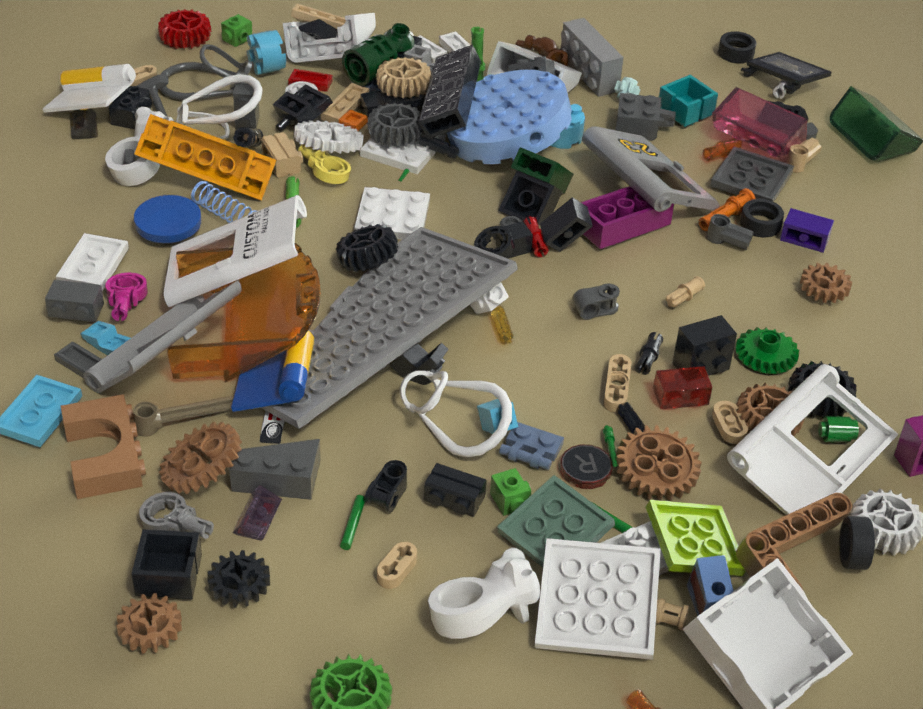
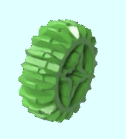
(347, 682)

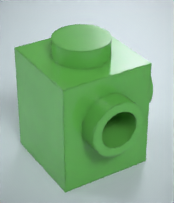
(236, 30)
(509, 490)

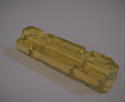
(502, 325)

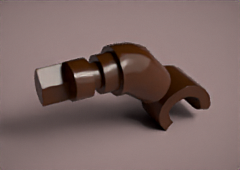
(545, 47)

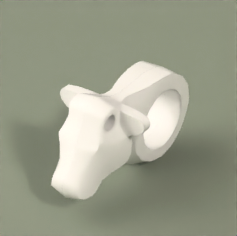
(141, 169)
(507, 585)

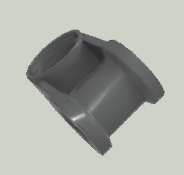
(595, 302)

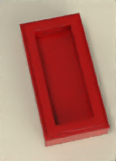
(320, 80)

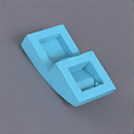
(104, 337)

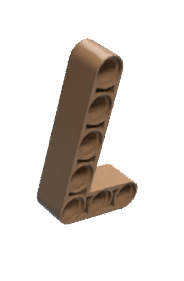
(767, 542)

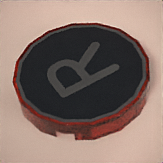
(586, 466)

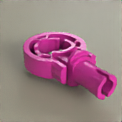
(123, 290)

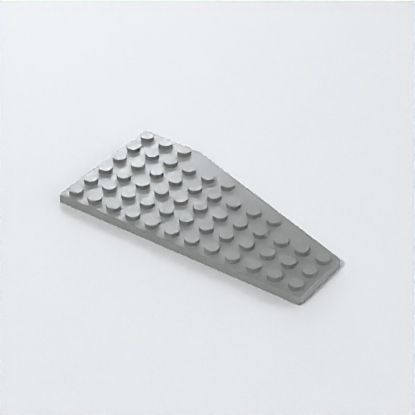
(390, 313)

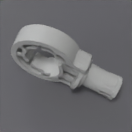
(182, 517)

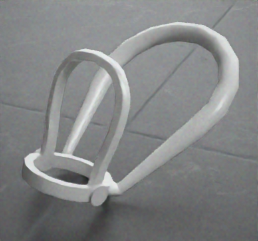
(206, 118)
(439, 385)

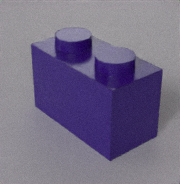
(807, 230)

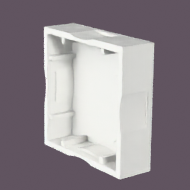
(767, 640)

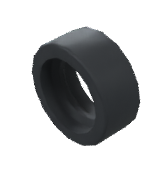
(729, 43)
(762, 208)
(856, 543)

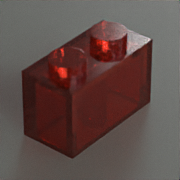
(682, 387)

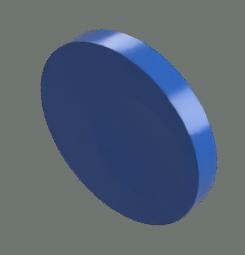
(167, 219)

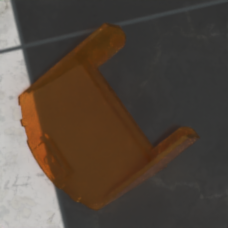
(260, 322)

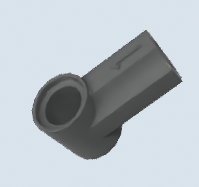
(722, 230)

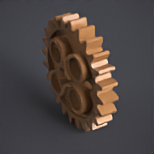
(658, 463)
(190, 469)

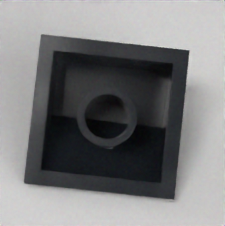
(530, 198)

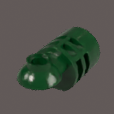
(364, 58)

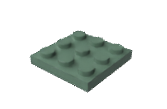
(554, 513)

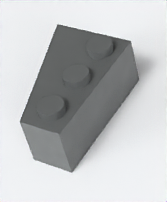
(280, 468)

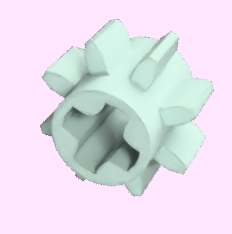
(627, 85)

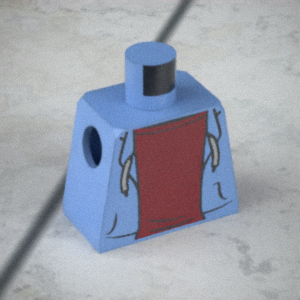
(709, 582)

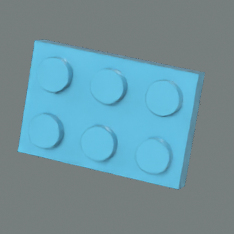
(37, 410)

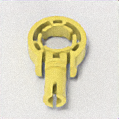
(322, 162)

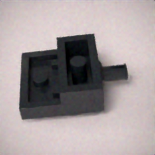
(302, 106)

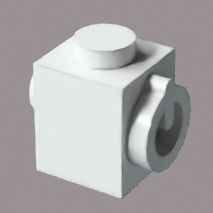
(490, 299)

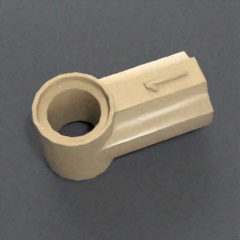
(801, 154)

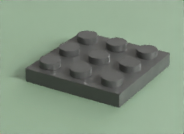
(752, 171)

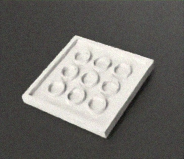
(598, 599)

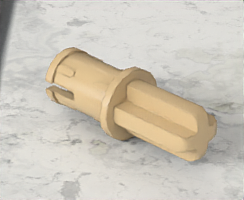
(685, 292)

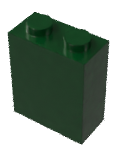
(542, 169)

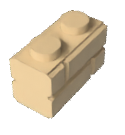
(284, 151)

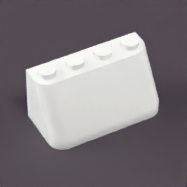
(507, 54)

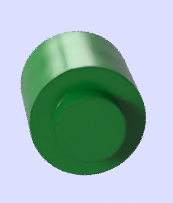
(838, 429)

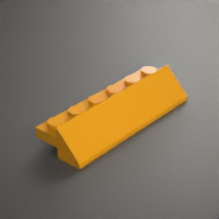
(205, 157)

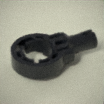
(496, 232)

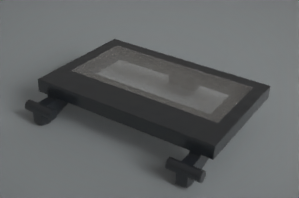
(786, 68)

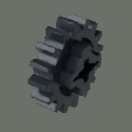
(238, 578)

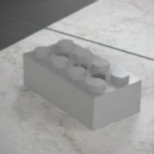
(592, 56)

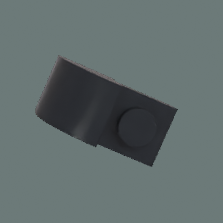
(420, 360)

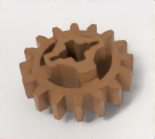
(825, 282)
(135, 628)

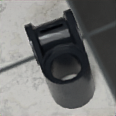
(388, 485)

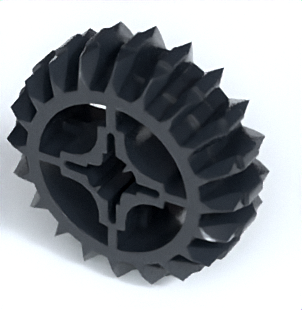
(367, 247)
(828, 406)

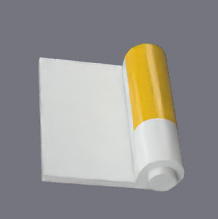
(91, 87)

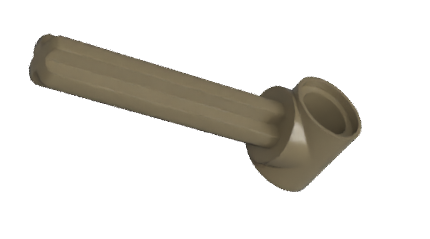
(149, 417)

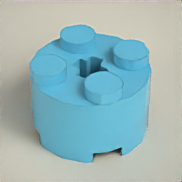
(266, 52)
(575, 130)

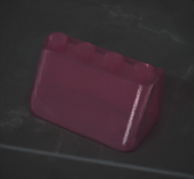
(759, 123)

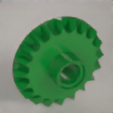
(767, 351)

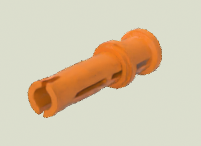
(732, 207)

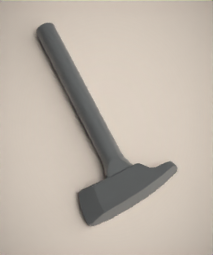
(153, 85)

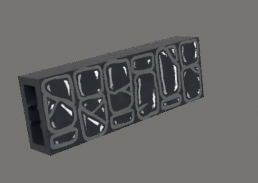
(450, 92)

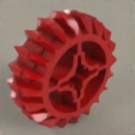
(184, 29)

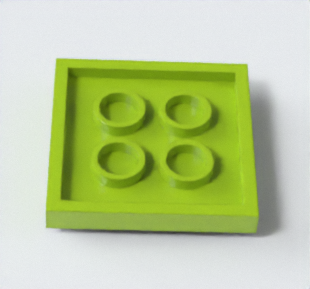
(691, 533)

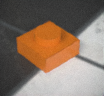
(354, 119)

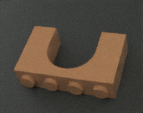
(118, 468)

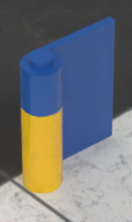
(277, 379)

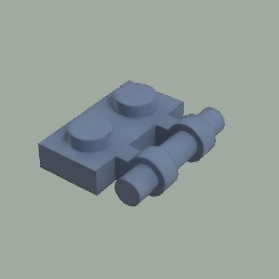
(532, 446)

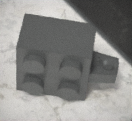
(642, 115)

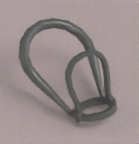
(244, 69)

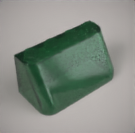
(873, 127)

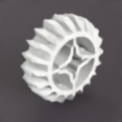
(894, 519)

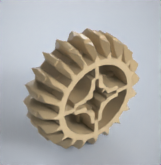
(403, 77)

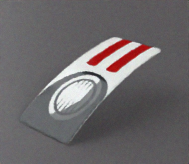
(271, 429)

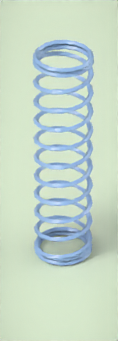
(202, 201)

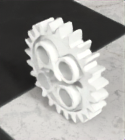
(328, 136)

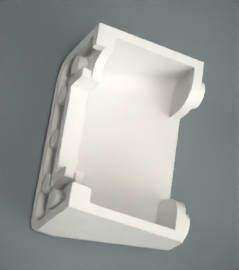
(305, 48)

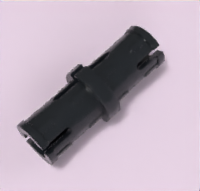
(649, 353)

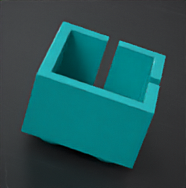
(688, 99)

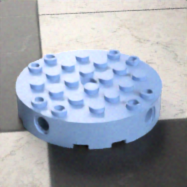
(513, 112)

